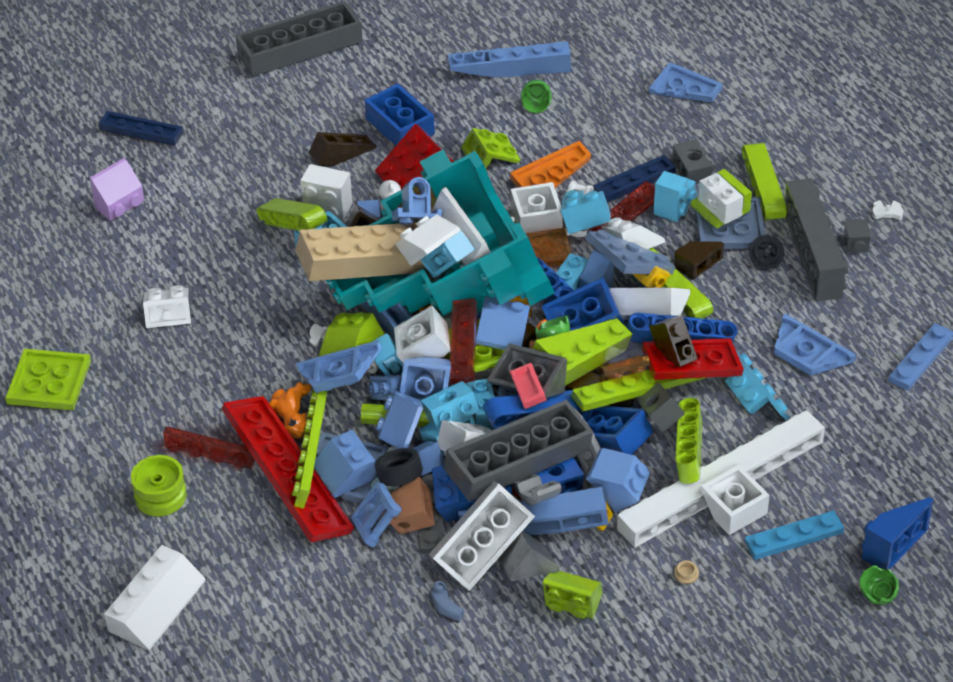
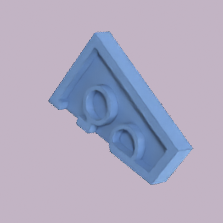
(685, 84)

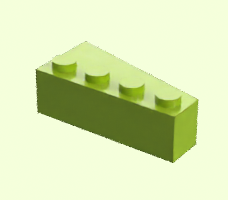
(587, 346)

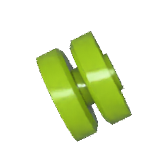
(158, 485)

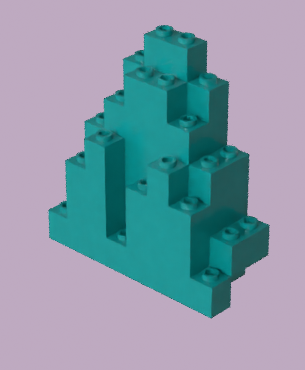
(502, 274)

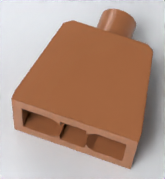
(416, 507)

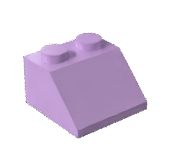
(116, 190)

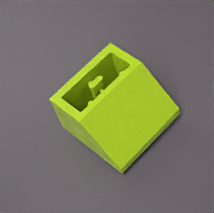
(572, 594)

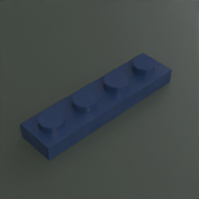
(140, 128)
(633, 178)

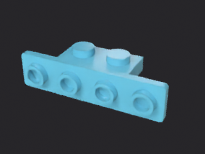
(752, 391)

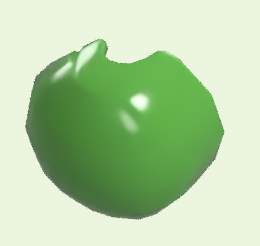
(536, 93)
(553, 327)
(879, 585)

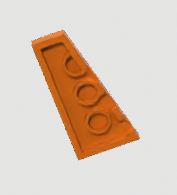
(553, 167)

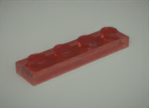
(633, 204)
(463, 341)
(208, 447)

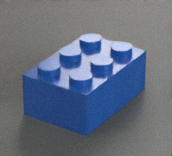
(396, 112)

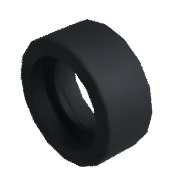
(398, 467)

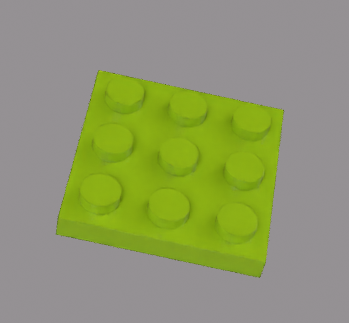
(48, 379)

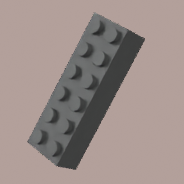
(298, 38)
(815, 240)
(518, 449)

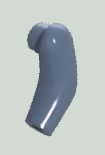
(443, 604)

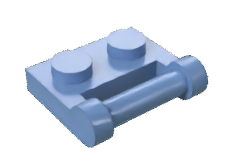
(371, 509)

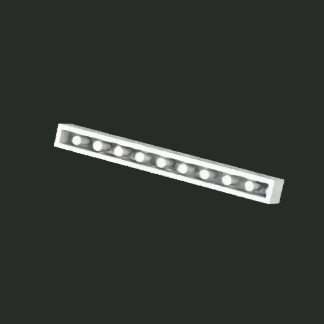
(756, 457)

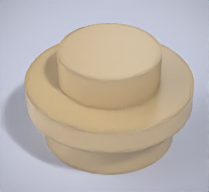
(686, 572)

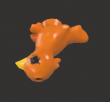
(287, 407)

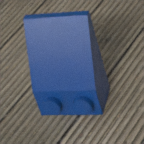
(585, 306)
(619, 428)
(449, 497)
(895, 533)

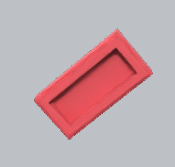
(528, 385)

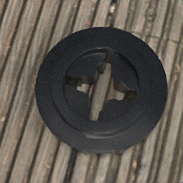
(776, 250)

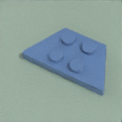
(808, 348)
(339, 367)

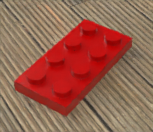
(713, 359)

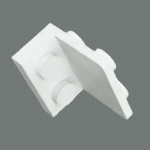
(166, 307)

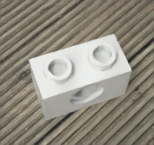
(720, 198)

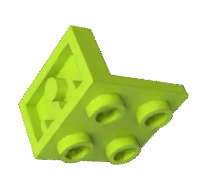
(489, 146)
(744, 191)

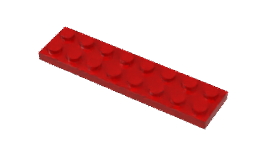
(278, 459)

